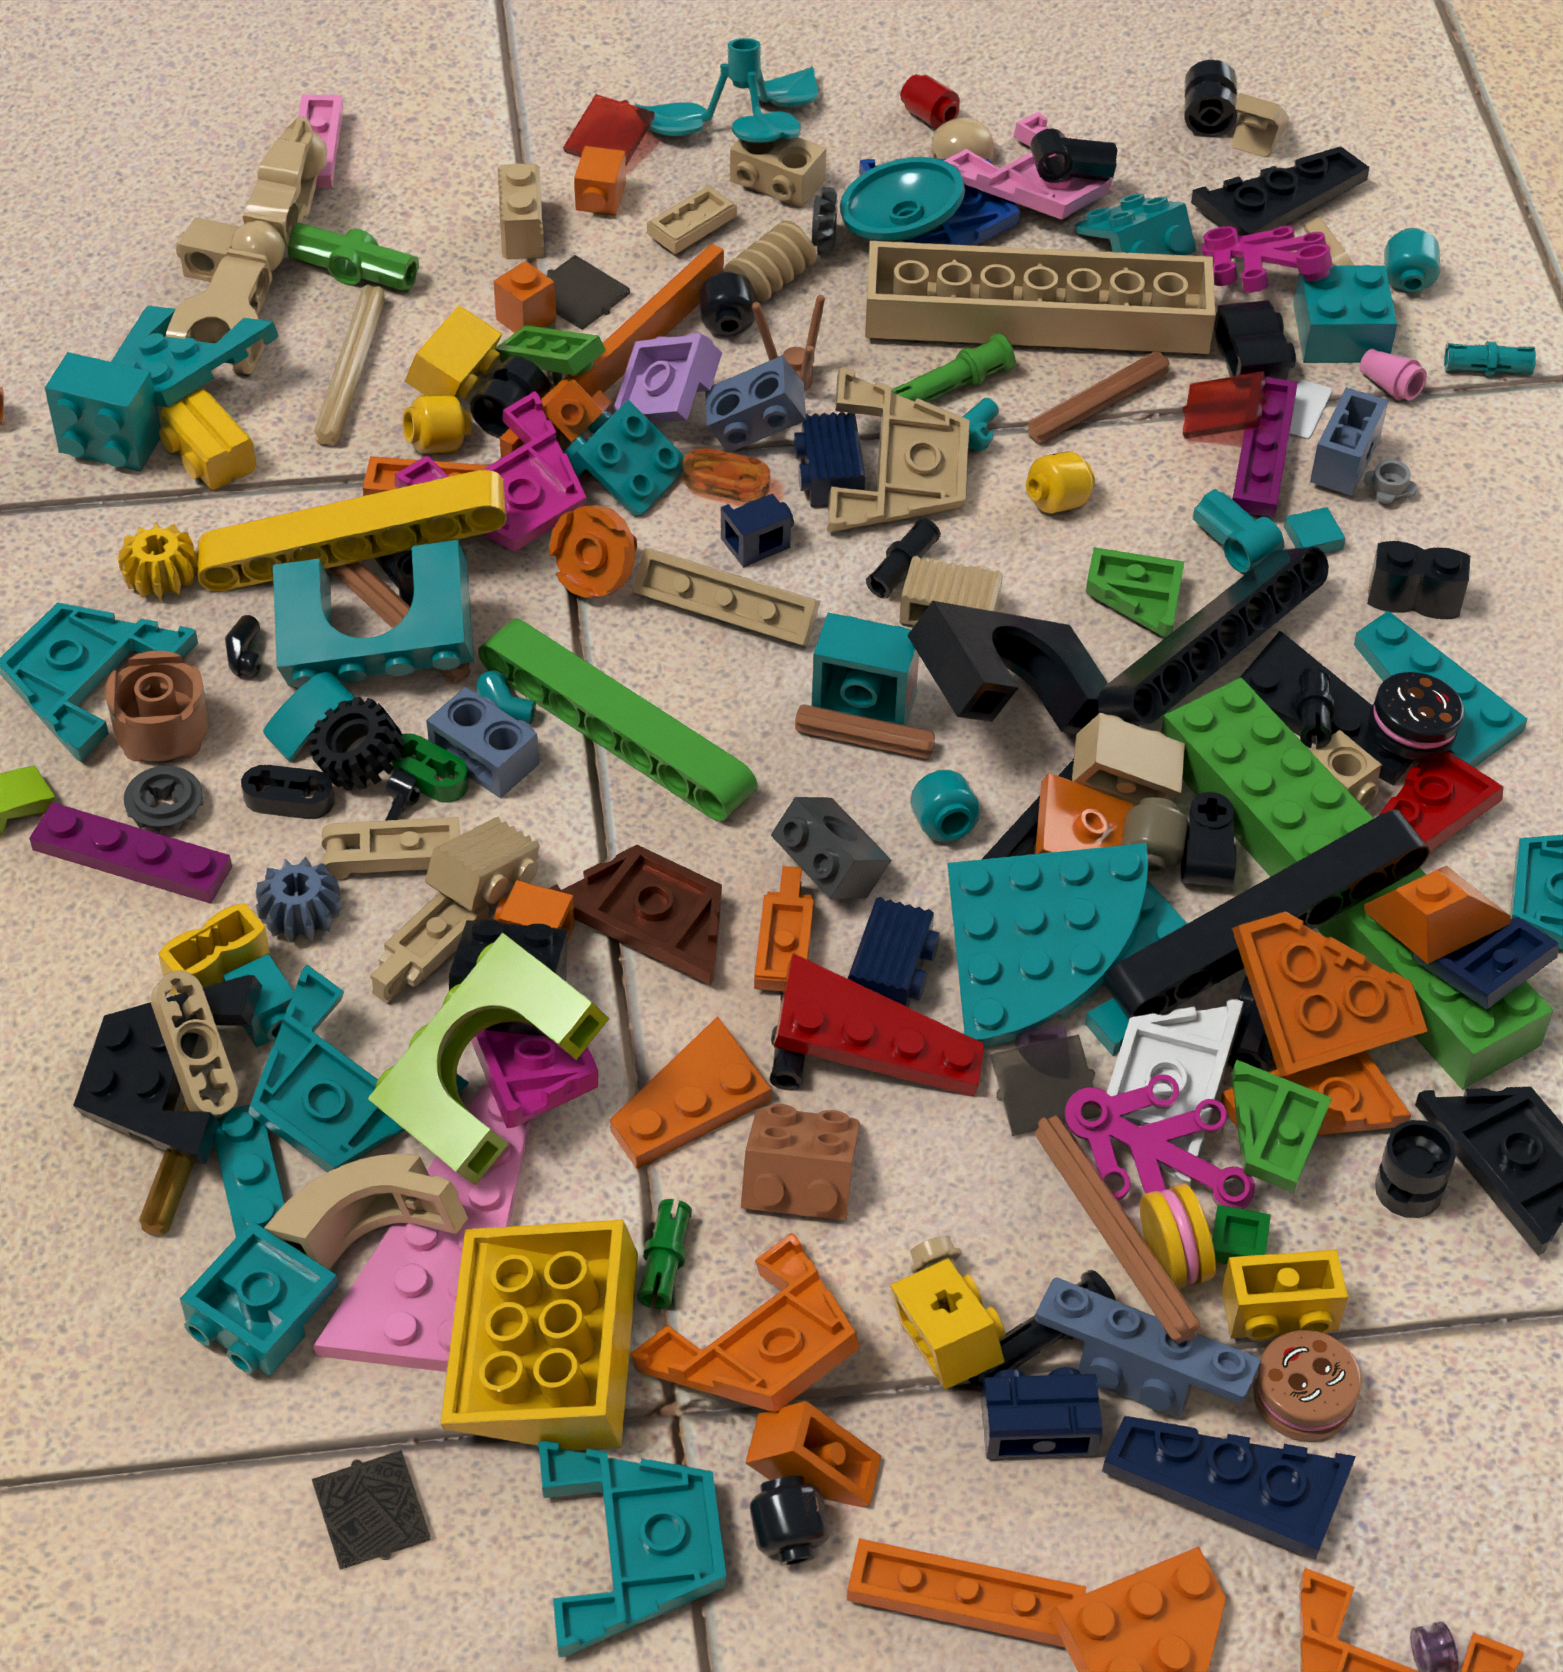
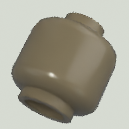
(1161, 827)

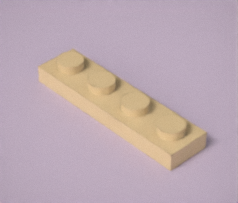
(726, 596)

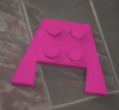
(535, 477)

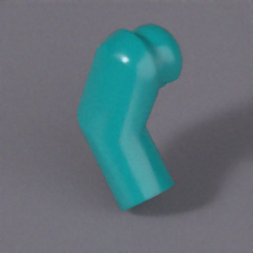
(978, 419)
(493, 685)

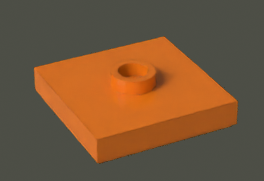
(1077, 817)

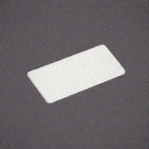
(1308, 407)

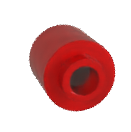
(930, 100)

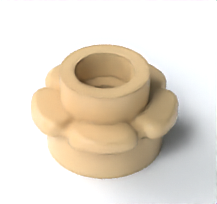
(933, 1252)

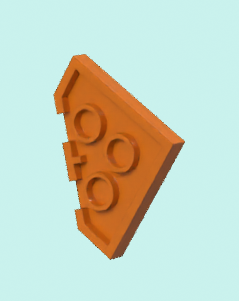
(1321, 995)
(1146, 1621)

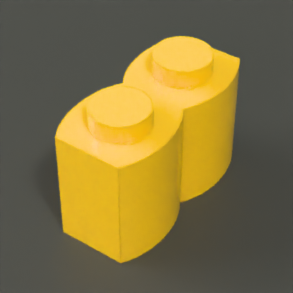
(222, 945)

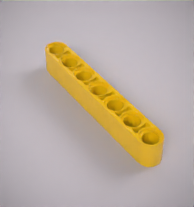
(353, 529)

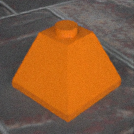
(1437, 914)

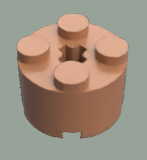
(157, 707)

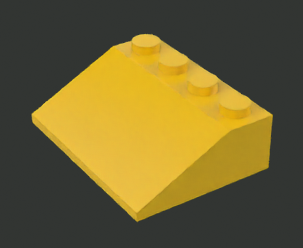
(543, 1334)

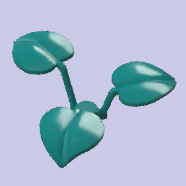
(745, 72)

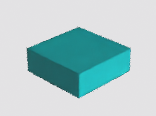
(1315, 529)

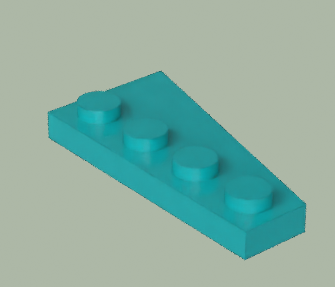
(1488, 719)

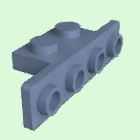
(1137, 1356)

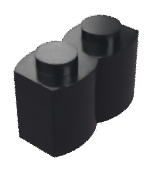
(1253, 339)
(1418, 580)

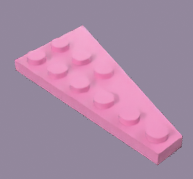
(408, 1289)

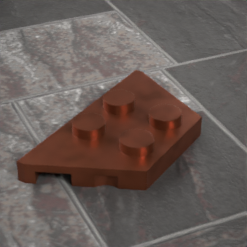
(653, 909)

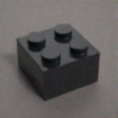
(539, 940)

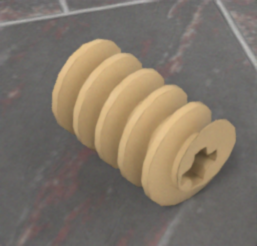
(774, 259)

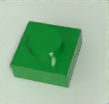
(1239, 1233)

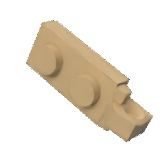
(422, 945)

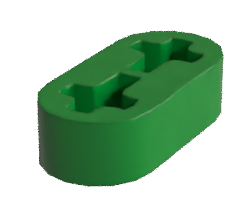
(430, 764)

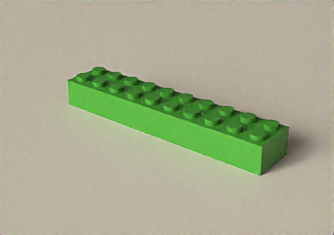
(1294, 806)

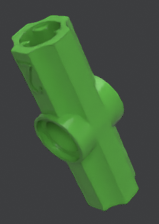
(353, 256)

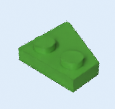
(1275, 1124)

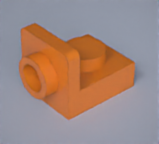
(575, 409)

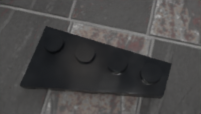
(1281, 193)

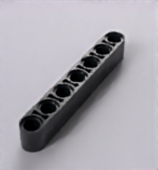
(1214, 635)
(1309, 890)

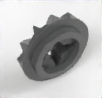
(824, 221)
(161, 783)

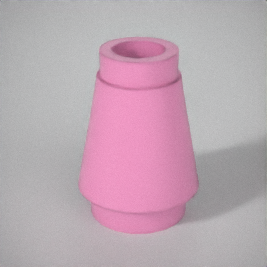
(1395, 374)

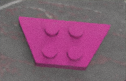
(531, 1073)

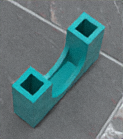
(429, 636)

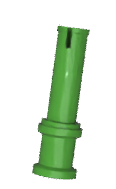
(968, 368)

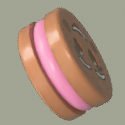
(1307, 1385)

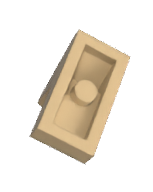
(1259, 125)

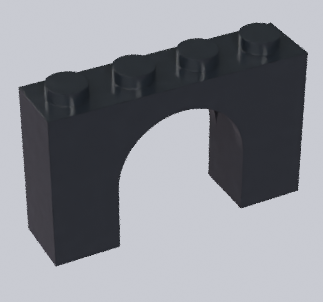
(975, 647)

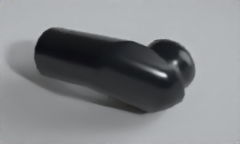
(237, 647)

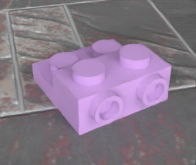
(667, 374)

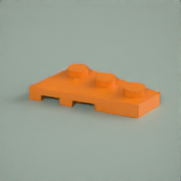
(1358, 1092)
(690, 1097)

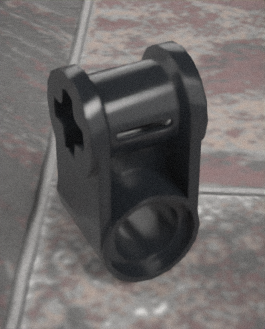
(1210, 842)

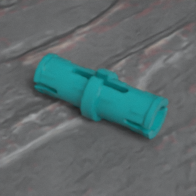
(1489, 358)

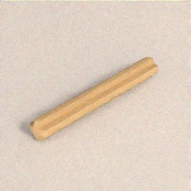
(349, 365)

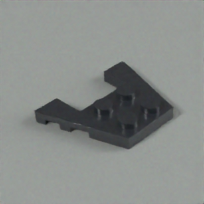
(133, 1079)

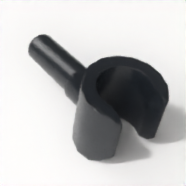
(404, 790)

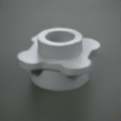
(1390, 481)

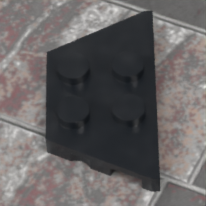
(1512, 1151)

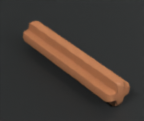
(865, 731)

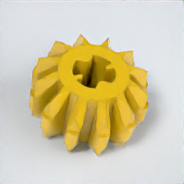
(158, 560)

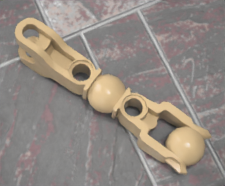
(257, 248)

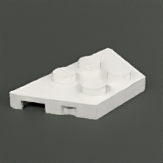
(1190, 1049)

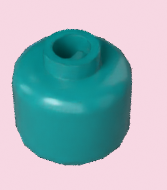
(1412, 260)
(945, 805)

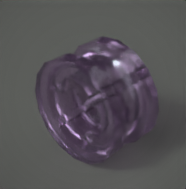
(1434, 1648)

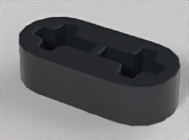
(287, 791)

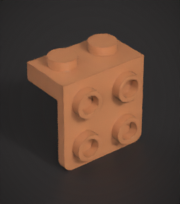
(799, 1162)

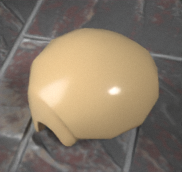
(961, 135)

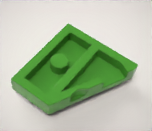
(1137, 586)

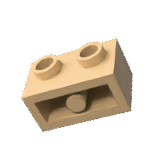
(1127, 760)

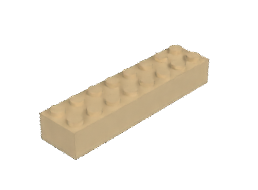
(1040, 297)

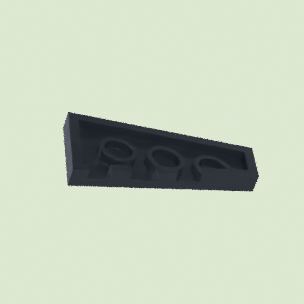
(1276, 681)

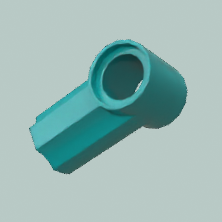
(1243, 538)

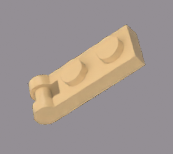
(384, 844)

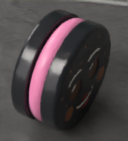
(1416, 716)

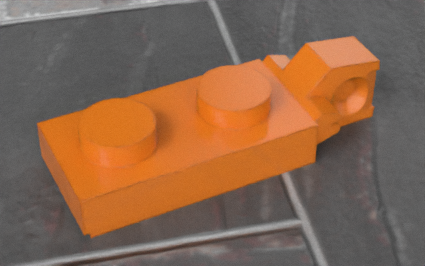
(783, 930)

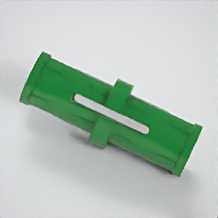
(664, 1254)

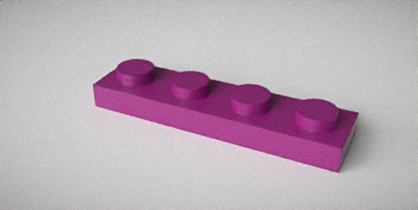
(1265, 451)
(131, 852)

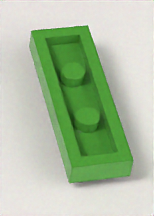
(553, 349)

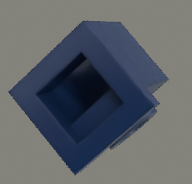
(756, 529)

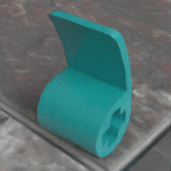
(296, 718)

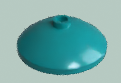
(902, 199)

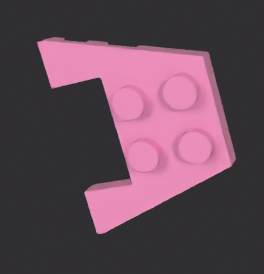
(1021, 181)

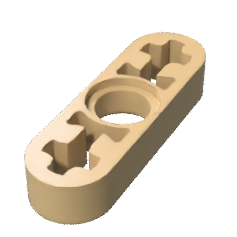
(169, 1013)

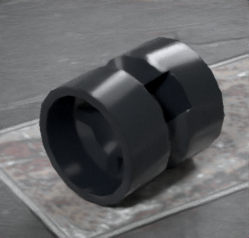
(1210, 98)
(507, 385)
(1415, 1168)

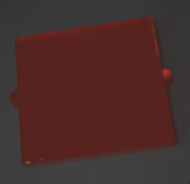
(610, 126)
(1224, 405)

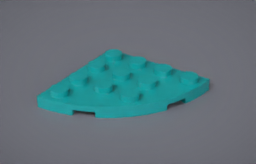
(1041, 932)

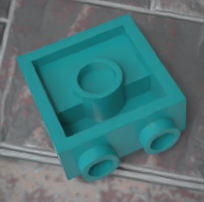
(256, 1299)

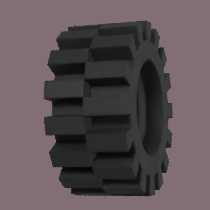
(368, 758)

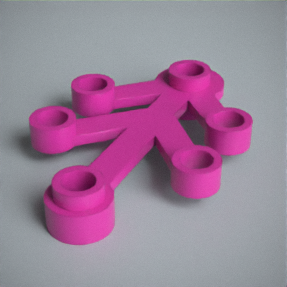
(1271, 246)
(1150, 1141)

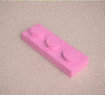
(325, 117)

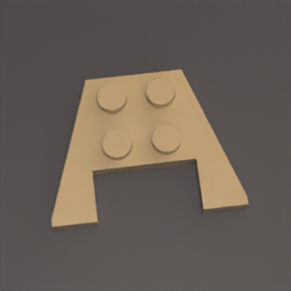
(918, 458)

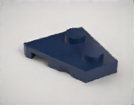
(1496, 962)

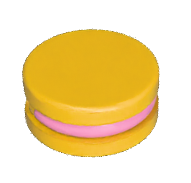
(1178, 1235)

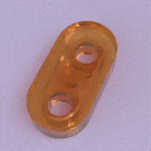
(726, 474)

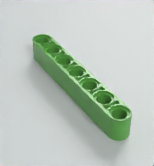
(619, 720)

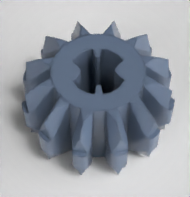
(298, 899)

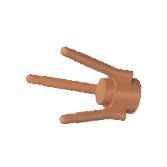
(798, 357)

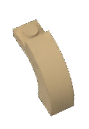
(363, 1197)

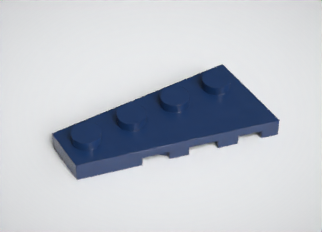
(1248, 1485)

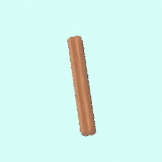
(1098, 397)

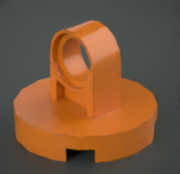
(593, 551)

